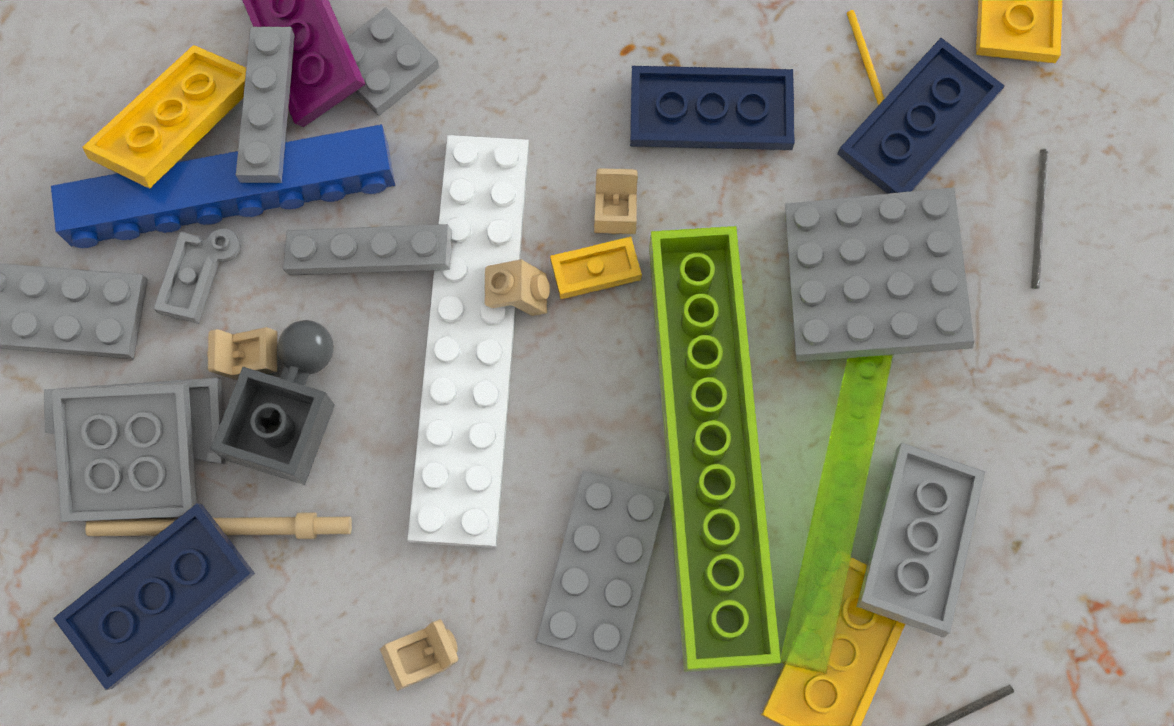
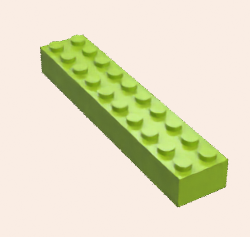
(712, 452)

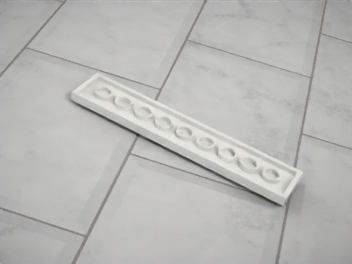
(469, 348)

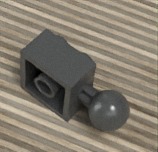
(266, 399)

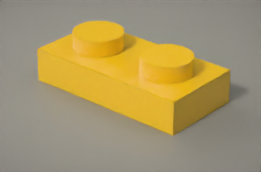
(595, 267)

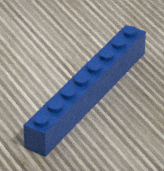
(209, 190)

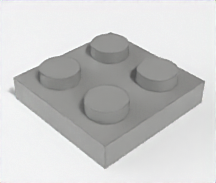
(388, 60)

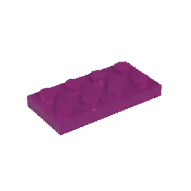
(322, 60)

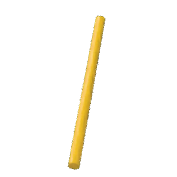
(865, 56)

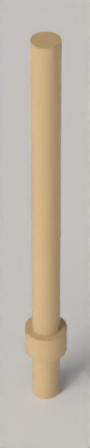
(303, 526)

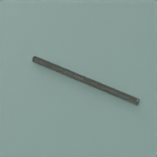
(1039, 220)
(973, 707)

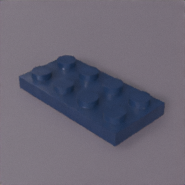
(712, 107)
(920, 119)
(153, 596)

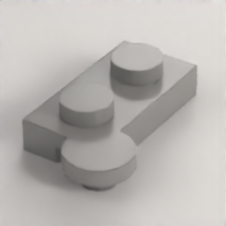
(192, 273)

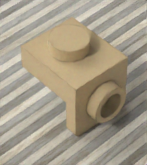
(616, 201)
(517, 285)
(247, 349)
(420, 654)

